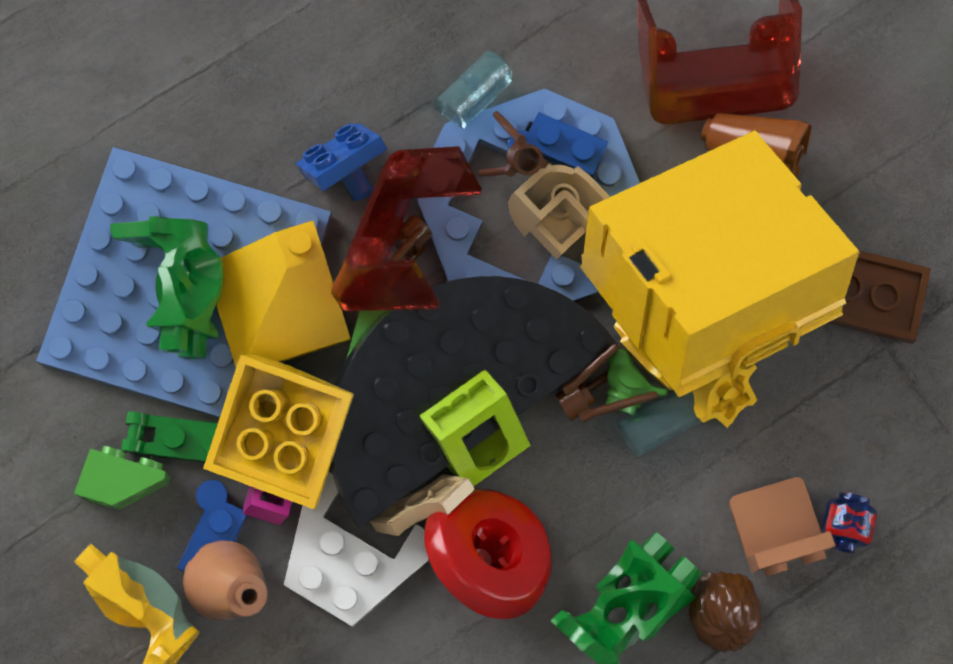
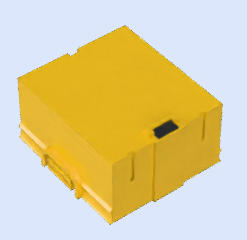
(717, 262)

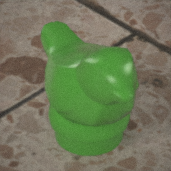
(627, 381)

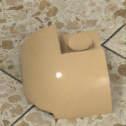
(555, 206)

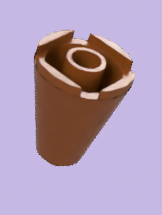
(785, 137)

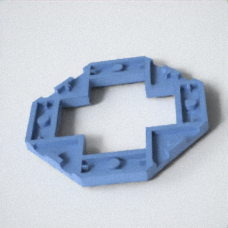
(456, 230)

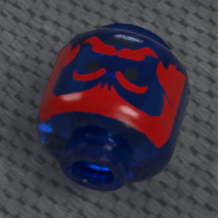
(850, 521)

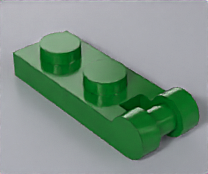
(172, 439)

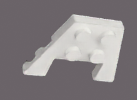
(342, 570)

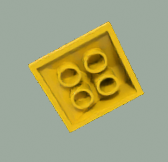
(280, 297)
(278, 429)

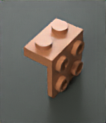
(779, 527)

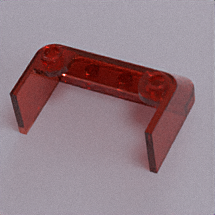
(722, 79)
(365, 276)

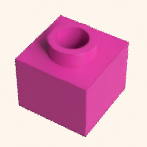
(271, 512)

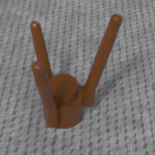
(520, 156)
(411, 239)
(577, 395)

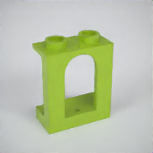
(465, 411)

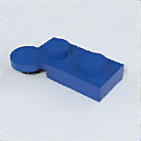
(564, 144)
(217, 522)

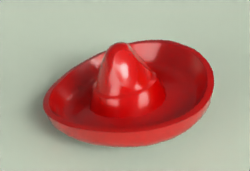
(490, 553)

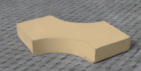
(439, 496)

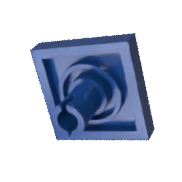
(343, 160)

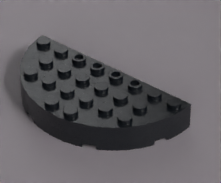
(417, 357)

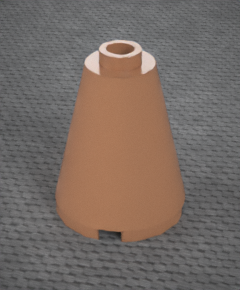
(225, 581)

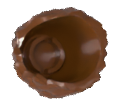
(725, 611)

